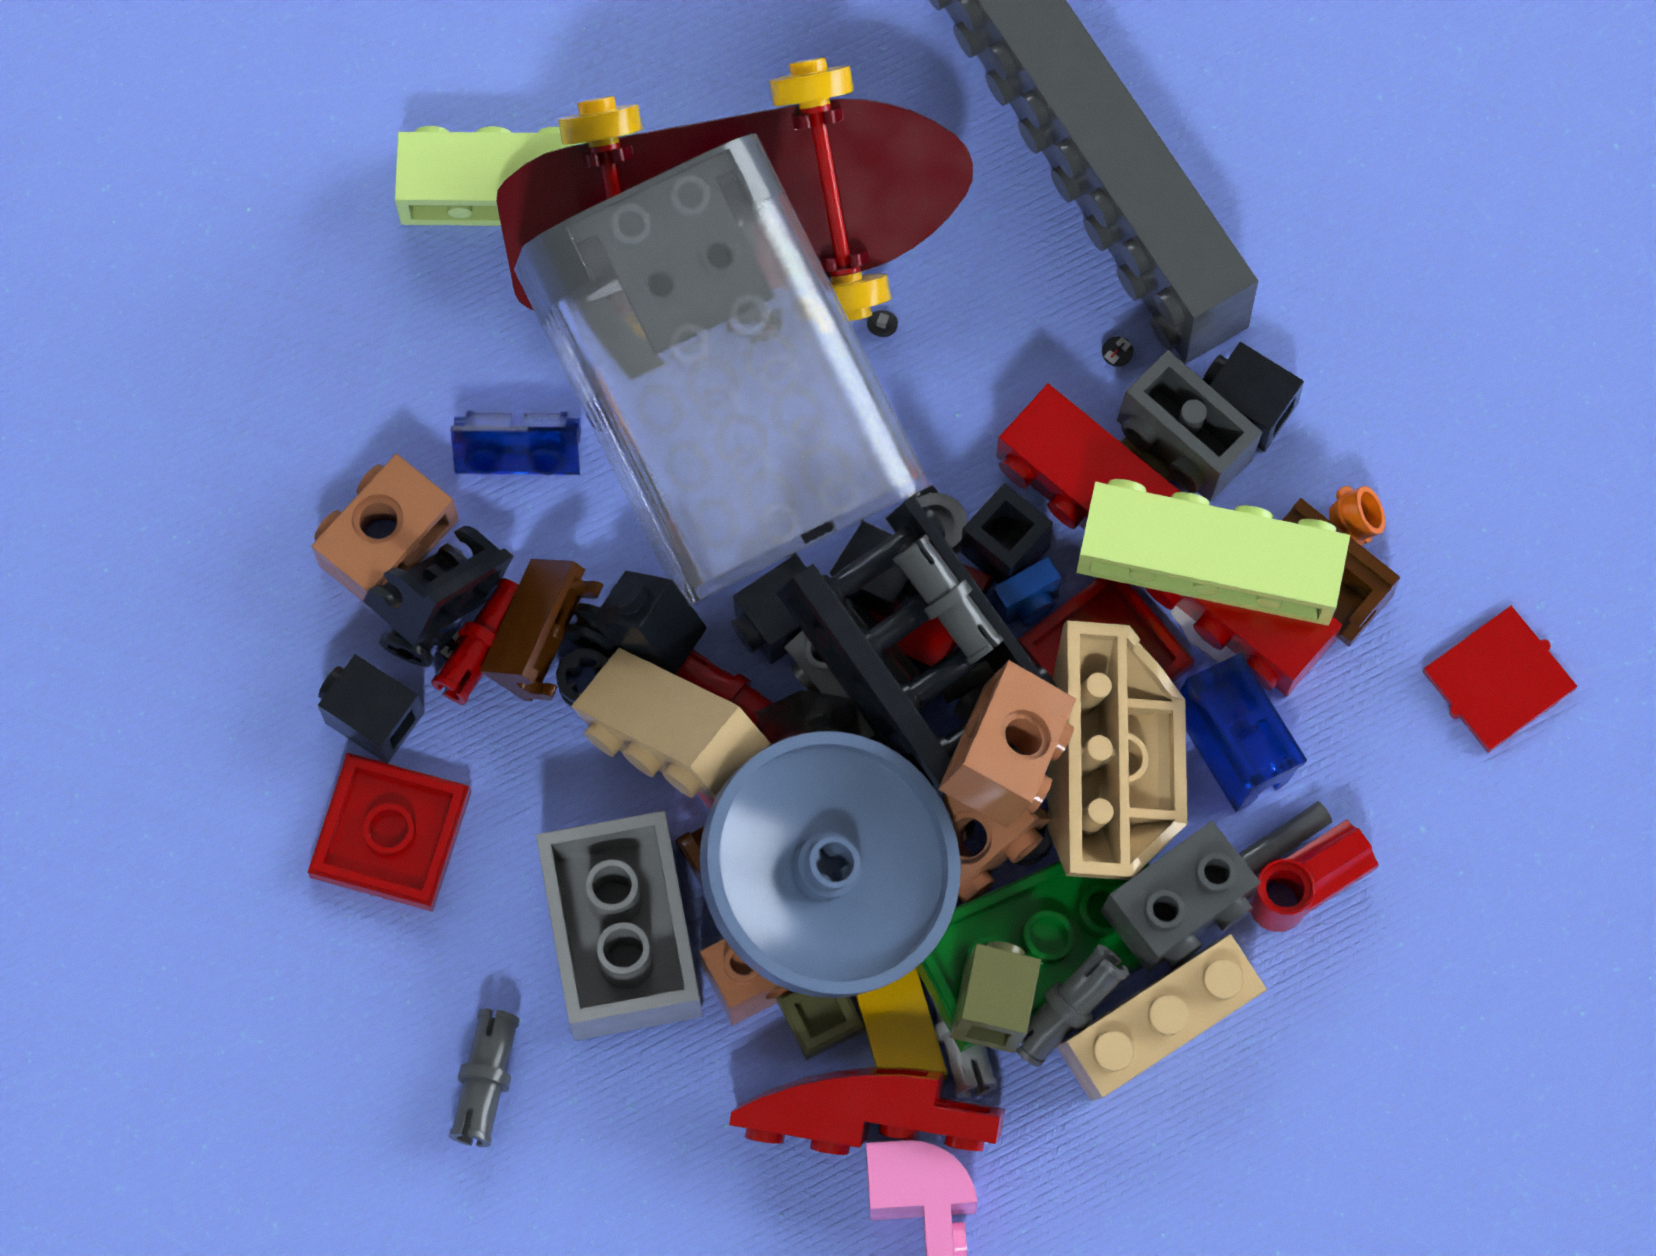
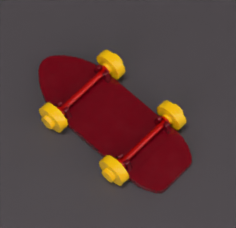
(855, 170)

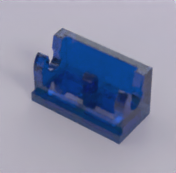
(1239, 731)

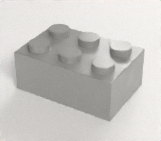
(619, 925)

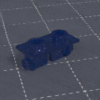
(493, 446)

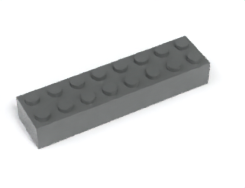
(1112, 167)

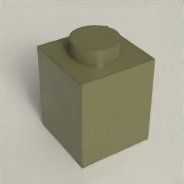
(996, 996)

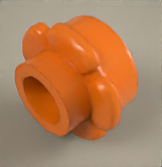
(1358, 513)

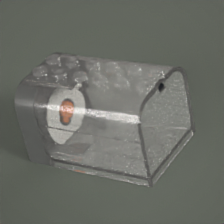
(718, 369)

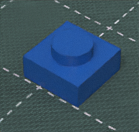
(1027, 593)

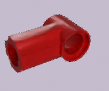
(1314, 875)

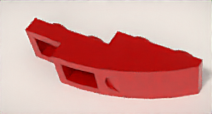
(841, 1104)

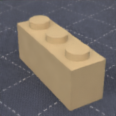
(667, 725)
(1161, 1017)

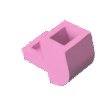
(923, 1182)

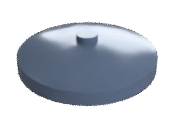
(830, 864)

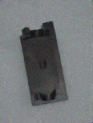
(440, 587)

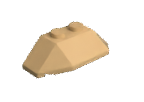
(1124, 771)

